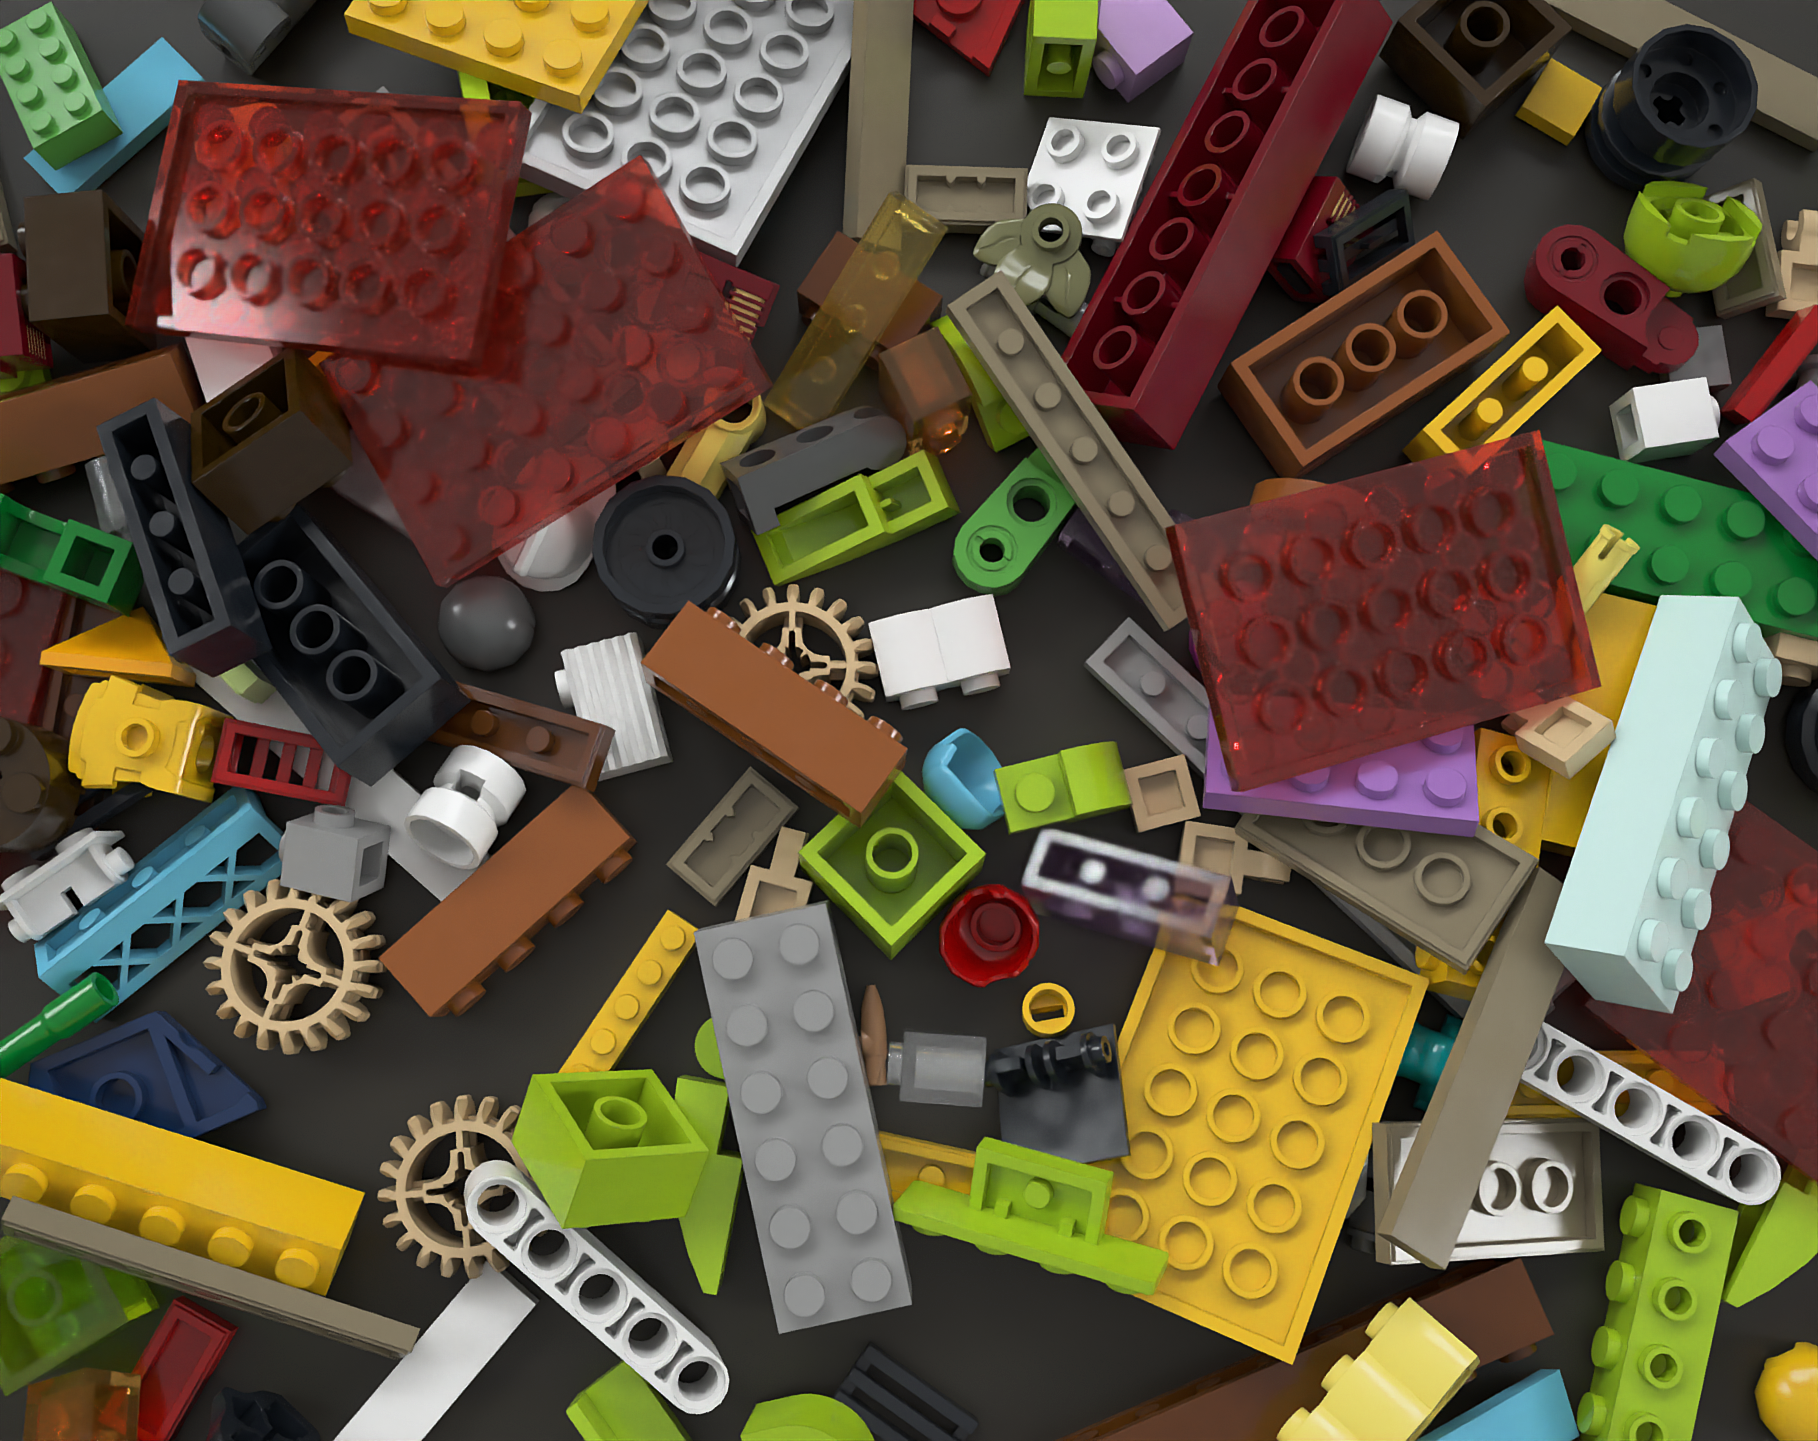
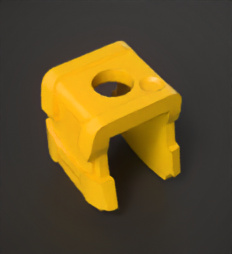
(145, 738)

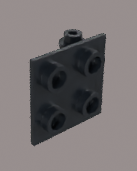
(1063, 1095)

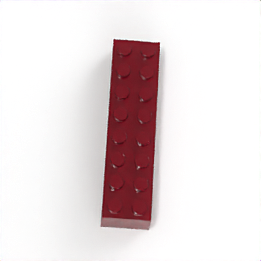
(1219, 211)

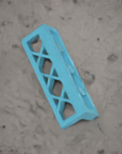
(153, 884)

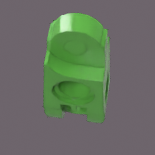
(1018, 539)

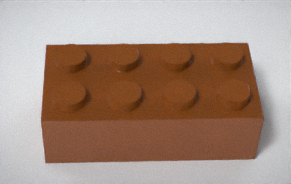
(1362, 357)

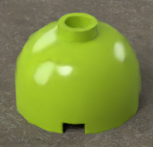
(1687, 239)

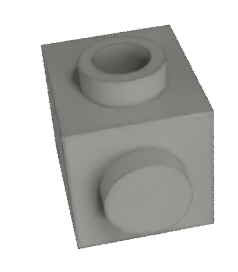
(334, 854)

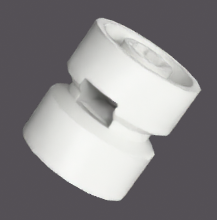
(1402, 147)
(465, 807)

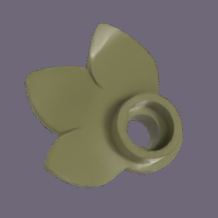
(1037, 265)

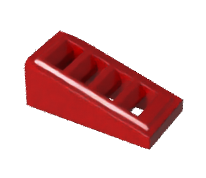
(230, 750)

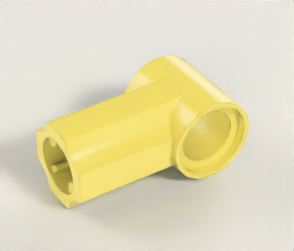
(719, 442)

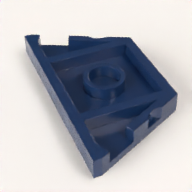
(151, 1075)

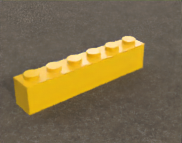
(173, 1189)

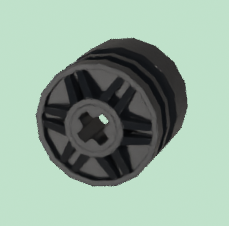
(1671, 107)

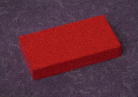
(1774, 368)
(178, 1367)

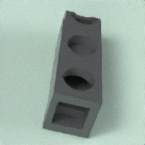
(810, 461)

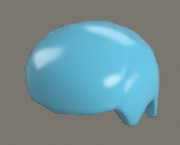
(962, 780)

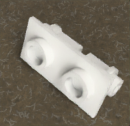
(84, 863)

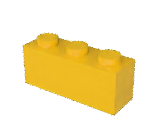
(1509, 389)

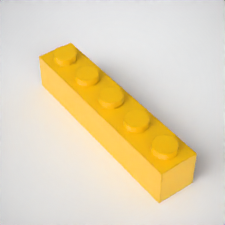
(634, 997)

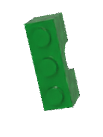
(69, 557)

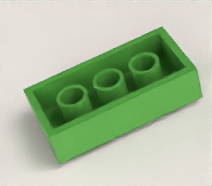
(54, 87)

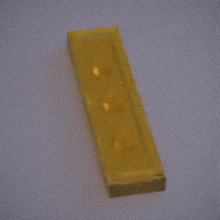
(856, 312)

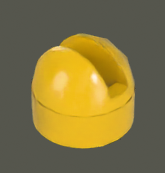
(1044, 999)

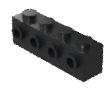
(182, 543)

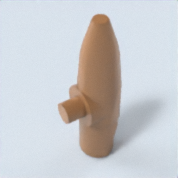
(873, 1037)

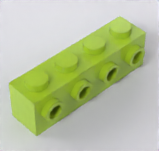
(1658, 1318)

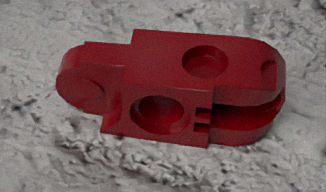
(1583, 270)

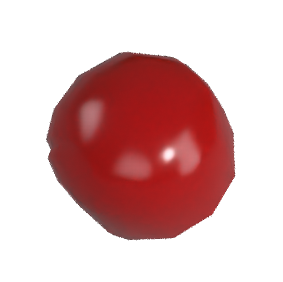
(988, 935)

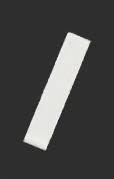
(1651, 1119)
(608, 1316)

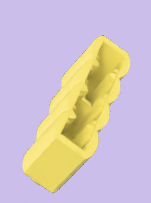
(1392, 1385)

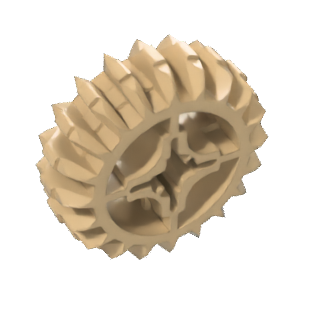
(793, 616)
(283, 985)
(413, 1192)

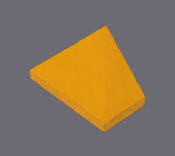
(120, 647)

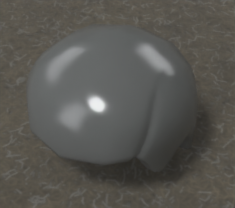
(486, 623)

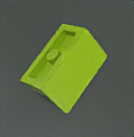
(624, 1409)

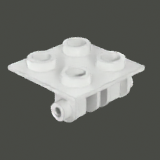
(1093, 172)

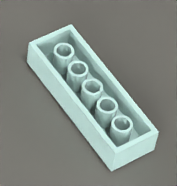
(1666, 803)

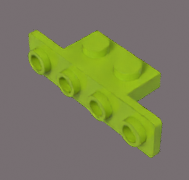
(1036, 1211)

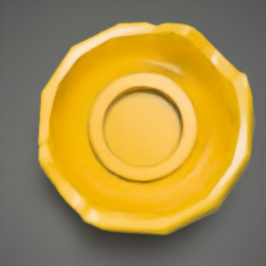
(1789, 1394)

